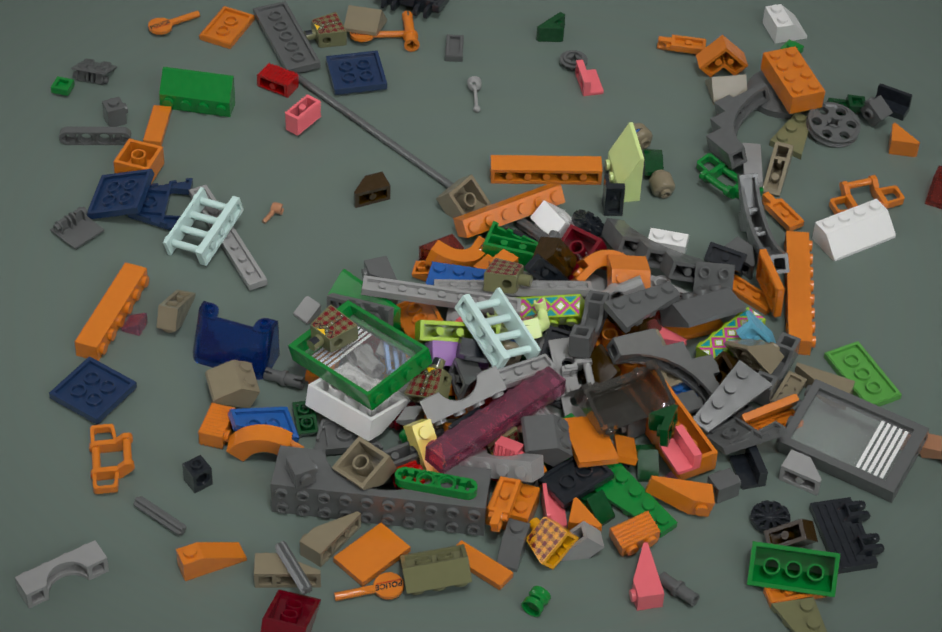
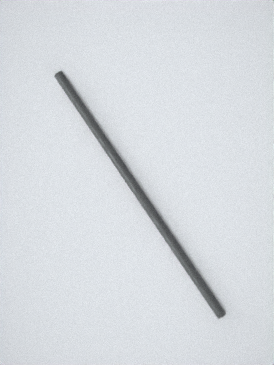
(382, 137)

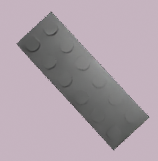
(286, 37)

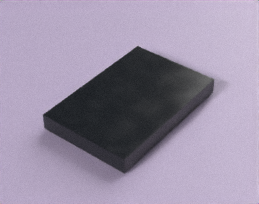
(569, 481)

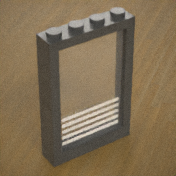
(854, 439)

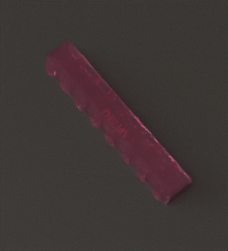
(494, 419)

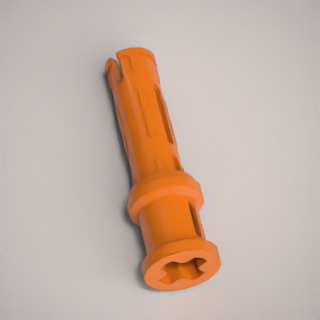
(410, 35)

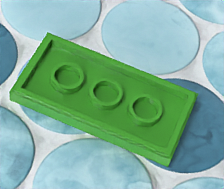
(870, 381)

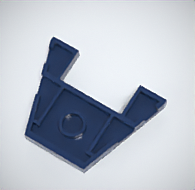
(157, 203)

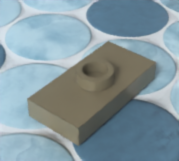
(790, 385)

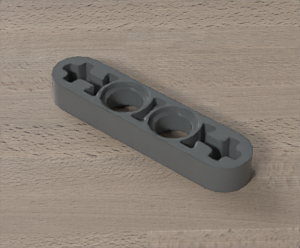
(95, 133)

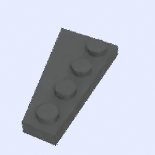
(637, 306)

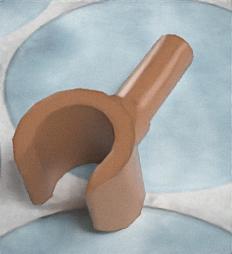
(276, 208)

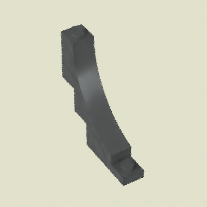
(630, 242)

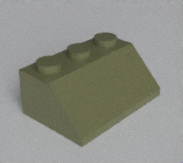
(436, 569)

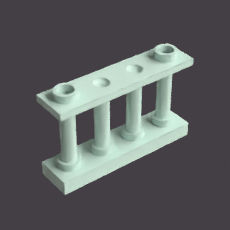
(212, 238)
(484, 335)

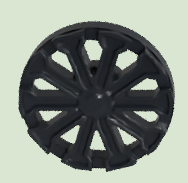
(588, 222)
(768, 516)

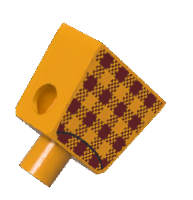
(550, 541)

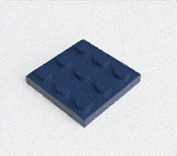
(356, 72)
(120, 194)
(93, 390)

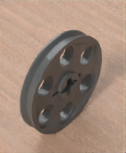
(833, 125)

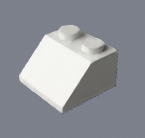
(782, 24)
(551, 217)
(670, 239)

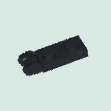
(544, 270)

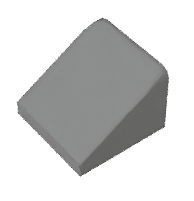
(308, 310)
(410, 414)

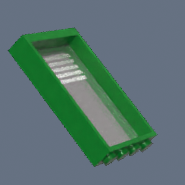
(370, 366)

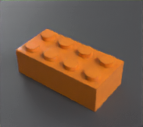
(792, 80)

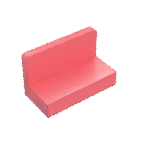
(588, 80)
(682, 452)
(551, 507)

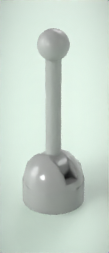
(474, 88)

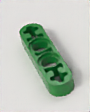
(436, 481)

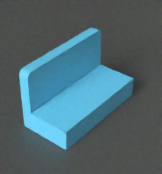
(755, 329)

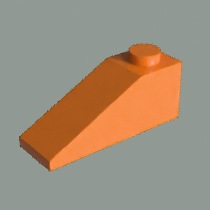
(685, 495)
(208, 557)

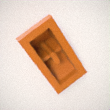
(902, 142)
(579, 514)

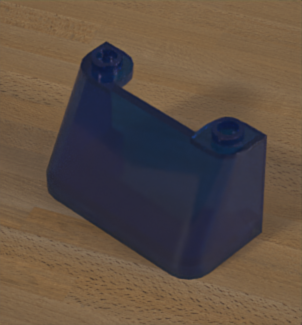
(225, 340)

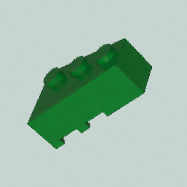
(505, 239)

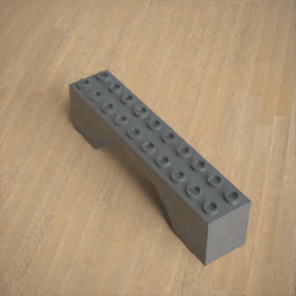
(337, 497)

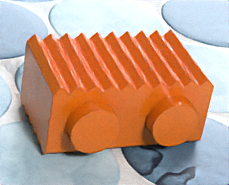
(216, 426)
(632, 533)

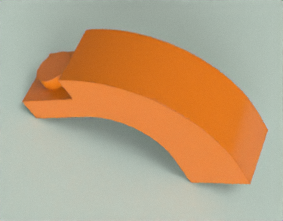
(445, 254)
(591, 262)
(258, 439)

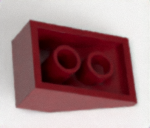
(581, 244)
(290, 613)

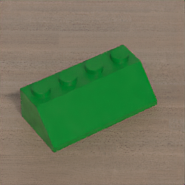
(197, 91)
(351, 286)
(793, 569)

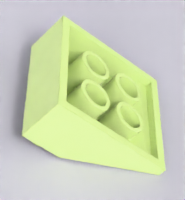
(626, 163)

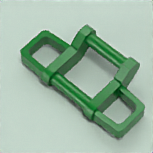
(720, 169)

